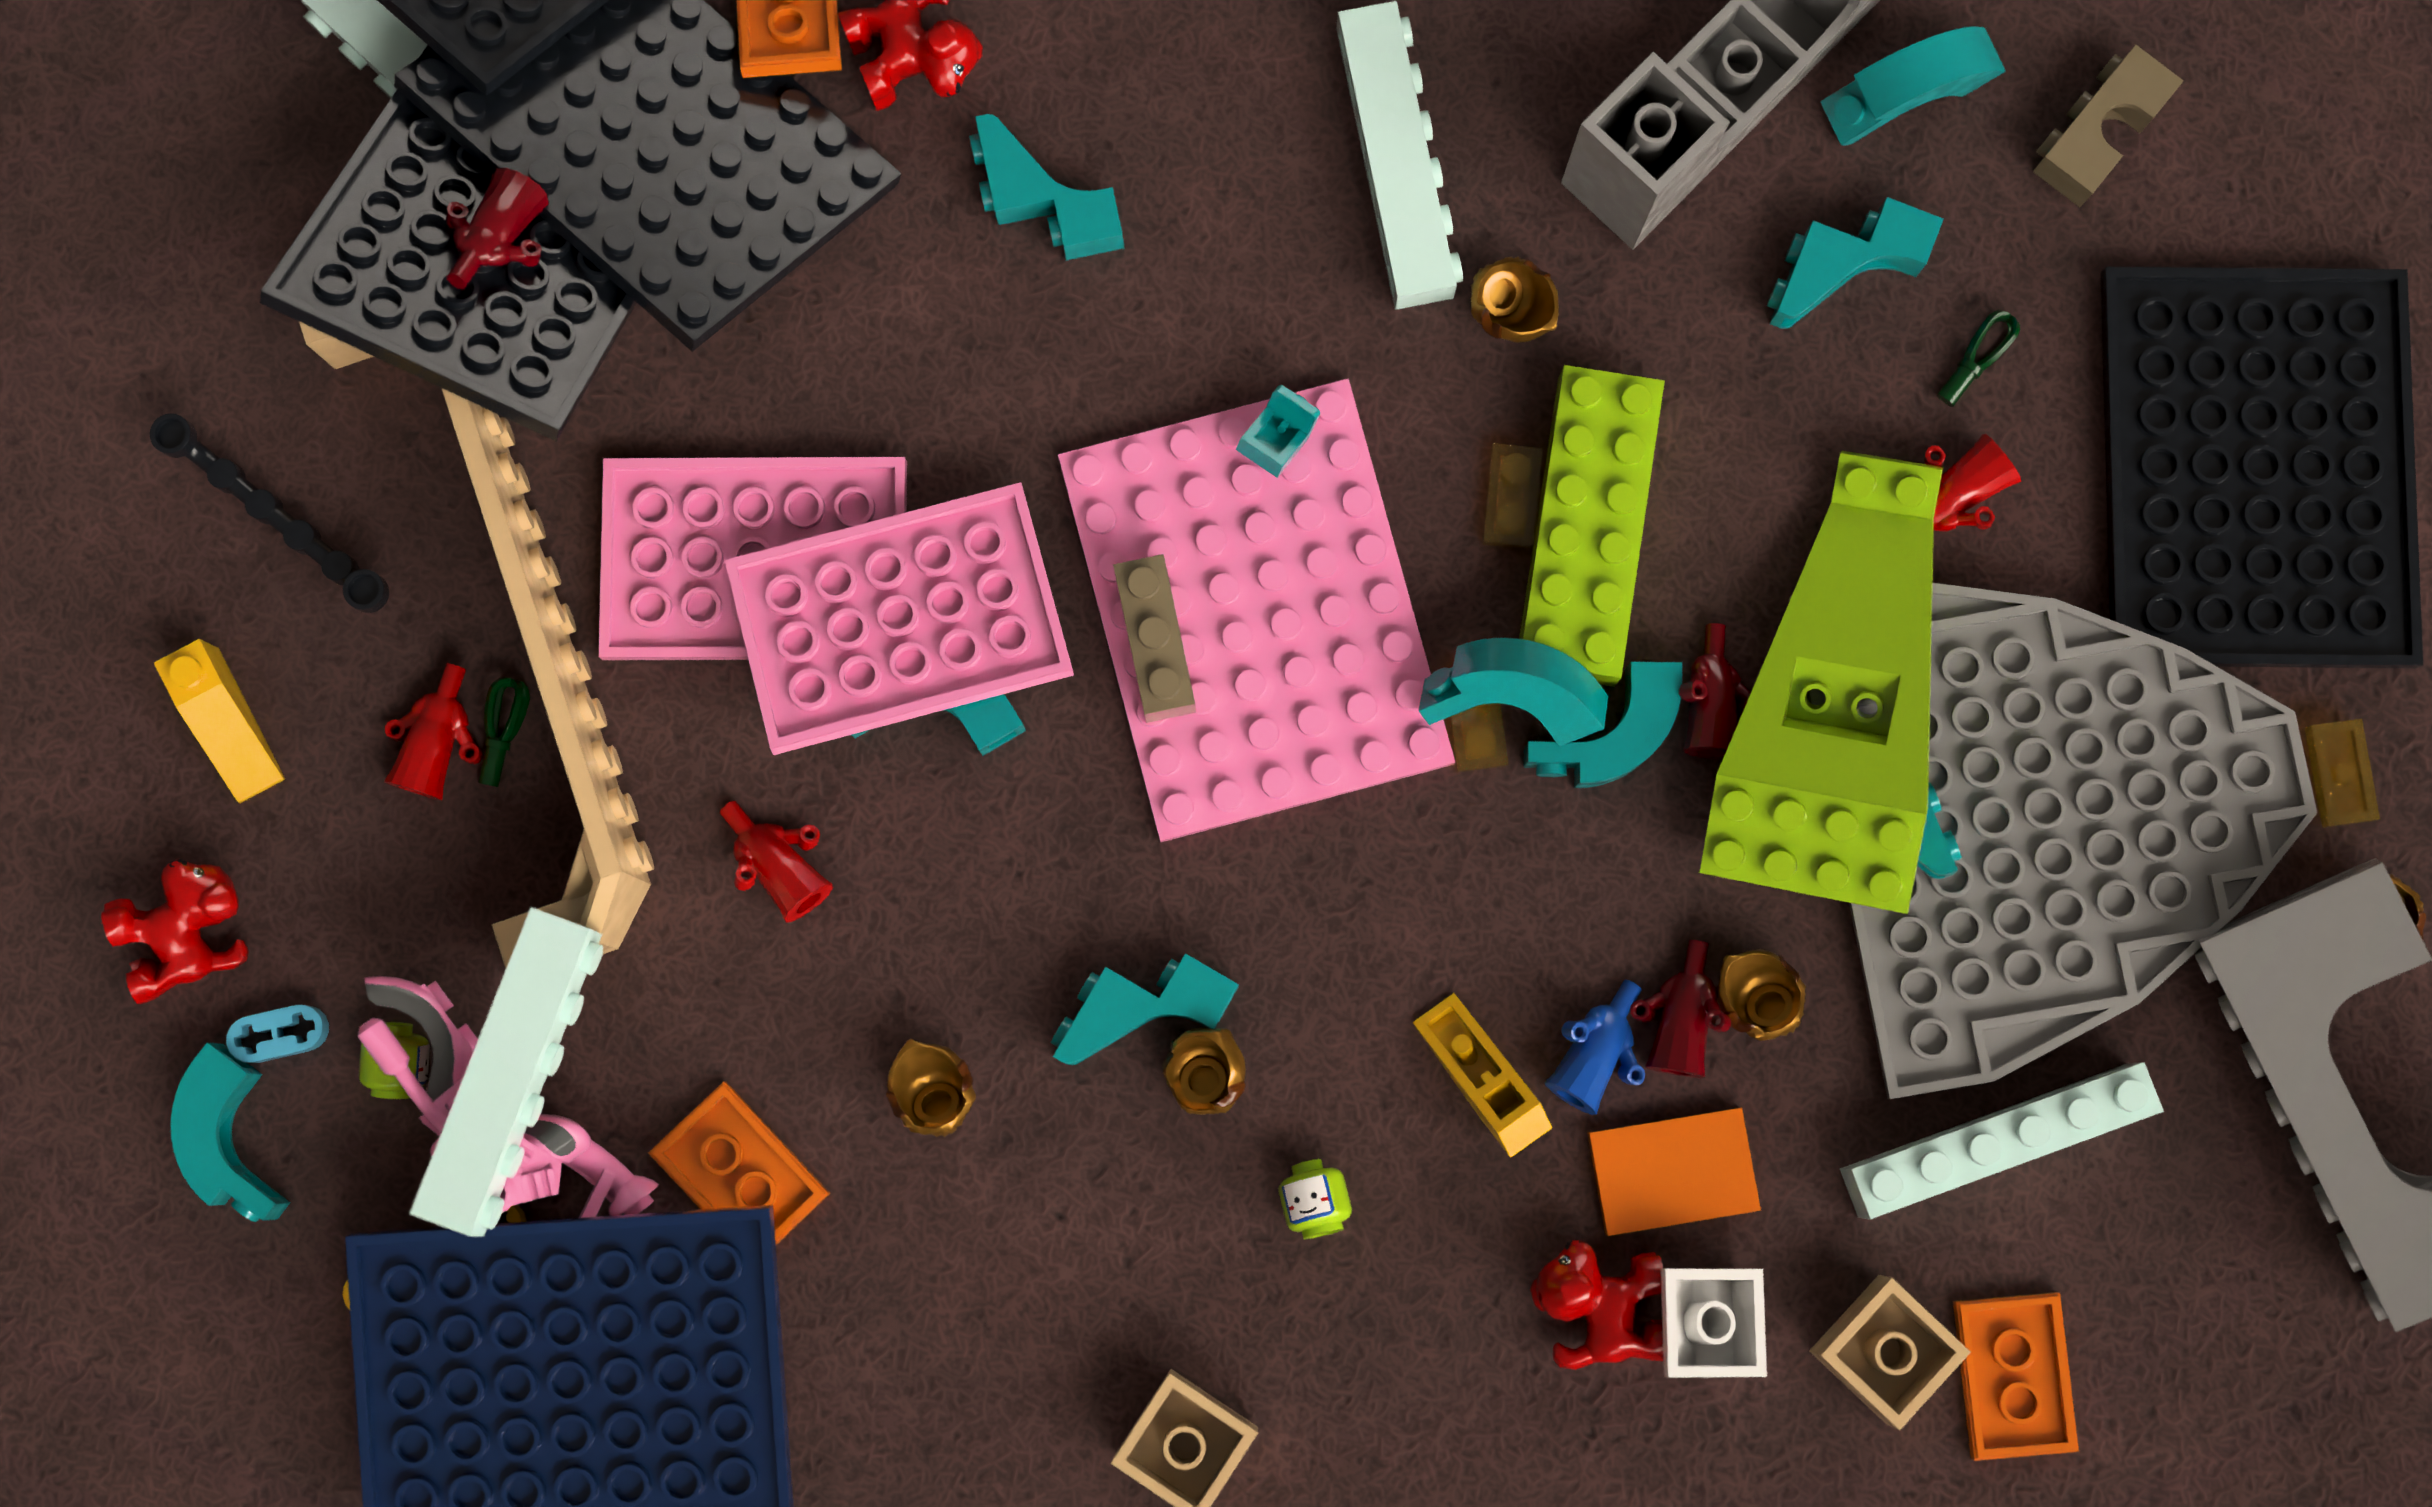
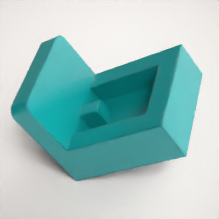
(1279, 431)

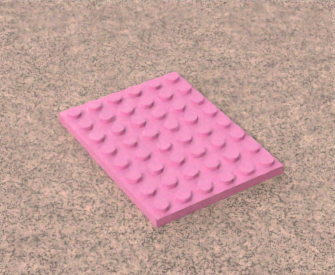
(1282, 608)

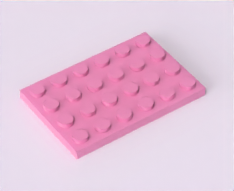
(680, 519)
(897, 618)

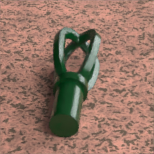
(1968, 368)
(498, 745)

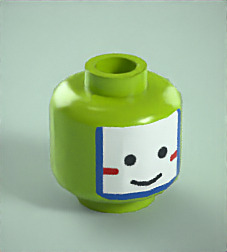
(387, 1085)
(1315, 1199)

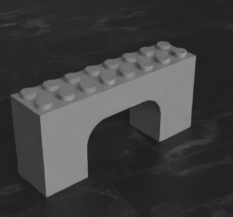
(1685, 116)
(2282, 984)

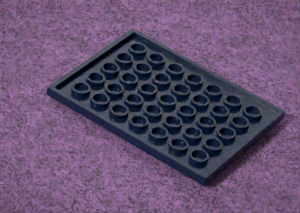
(572, 1363)

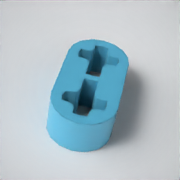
(275, 1022)

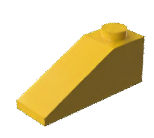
(219, 718)
(1483, 1075)

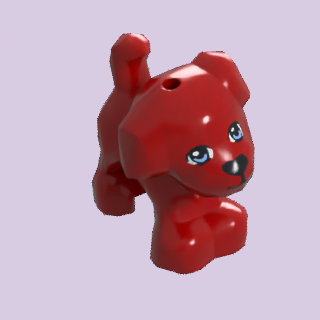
(941, 53)
(194, 899)
(1575, 1288)

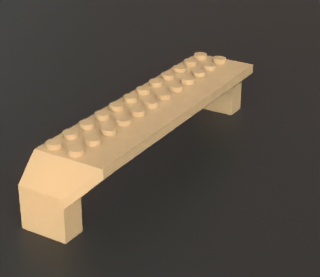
(610, 863)

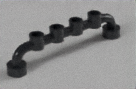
(361, 587)

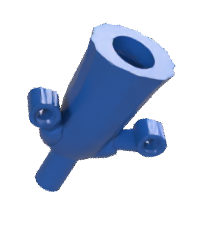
(1595, 1050)

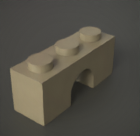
(2131, 92)
(1155, 638)

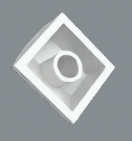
(1713, 1323)

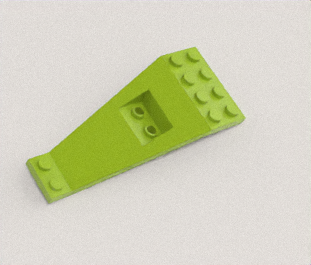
(1823, 791)

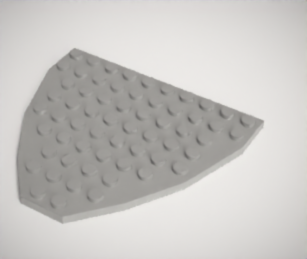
(2103, 828)

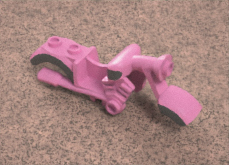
(545, 1145)

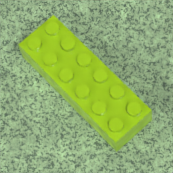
(1592, 517)

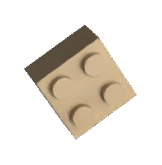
(1889, 1351)
(1184, 1444)

